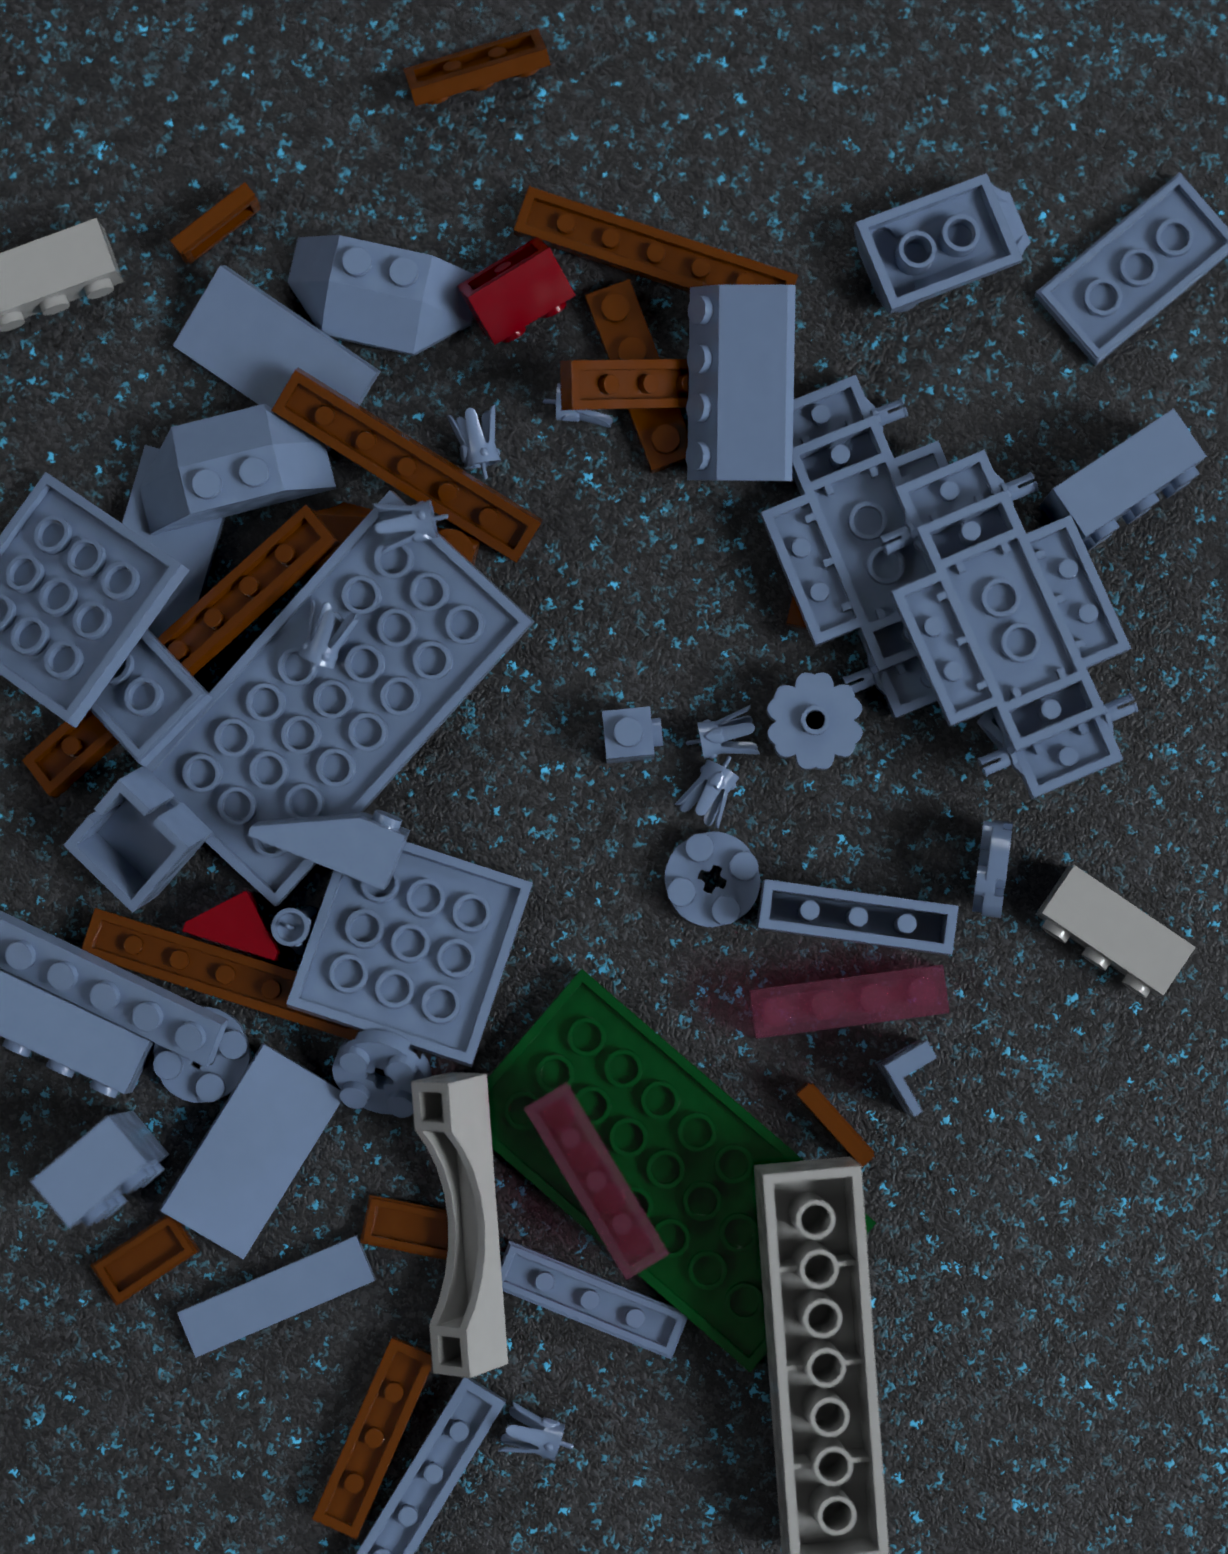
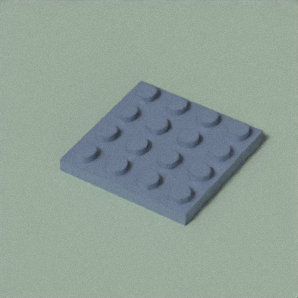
(74, 597)
(415, 954)

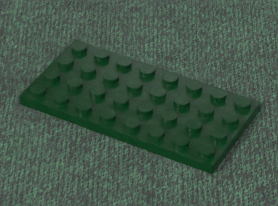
(674, 1139)

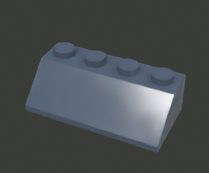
(741, 383)

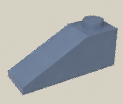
(351, 843)

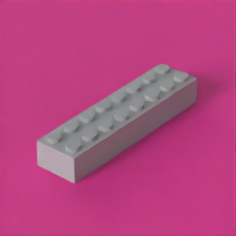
(821, 1357)

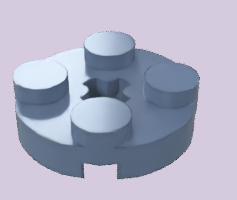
(702, 853)
(992, 868)
(209, 1082)
(367, 1089)

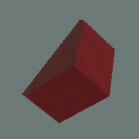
(238, 925)

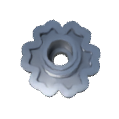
(814, 746)

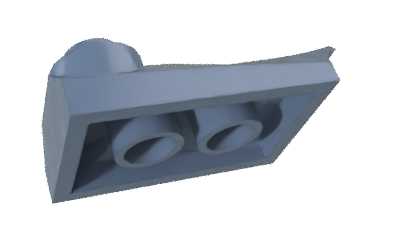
(940, 242)

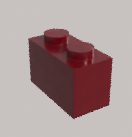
(517, 291)

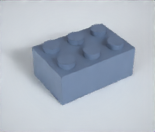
(1127, 479)
(100, 1168)

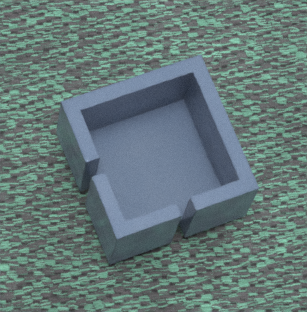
(141, 842)

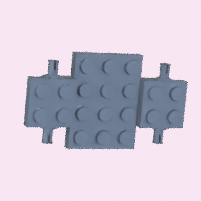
(833, 531)
(1009, 623)

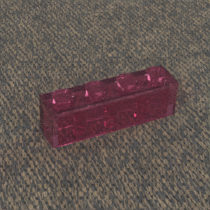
(848, 1001)
(597, 1180)

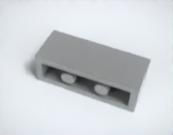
(55, 272)
(1114, 932)

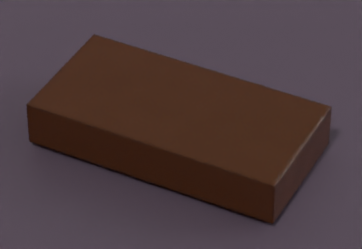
(216, 224)
(835, 1123)
(406, 1227)
(144, 1258)

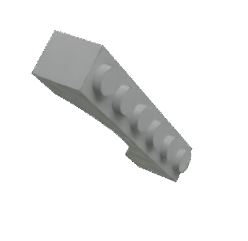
(470, 1315)

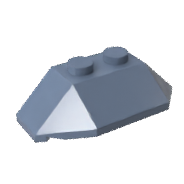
(378, 293)
(232, 468)

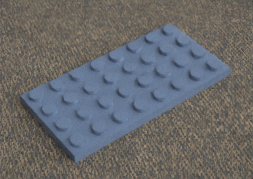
(336, 738)

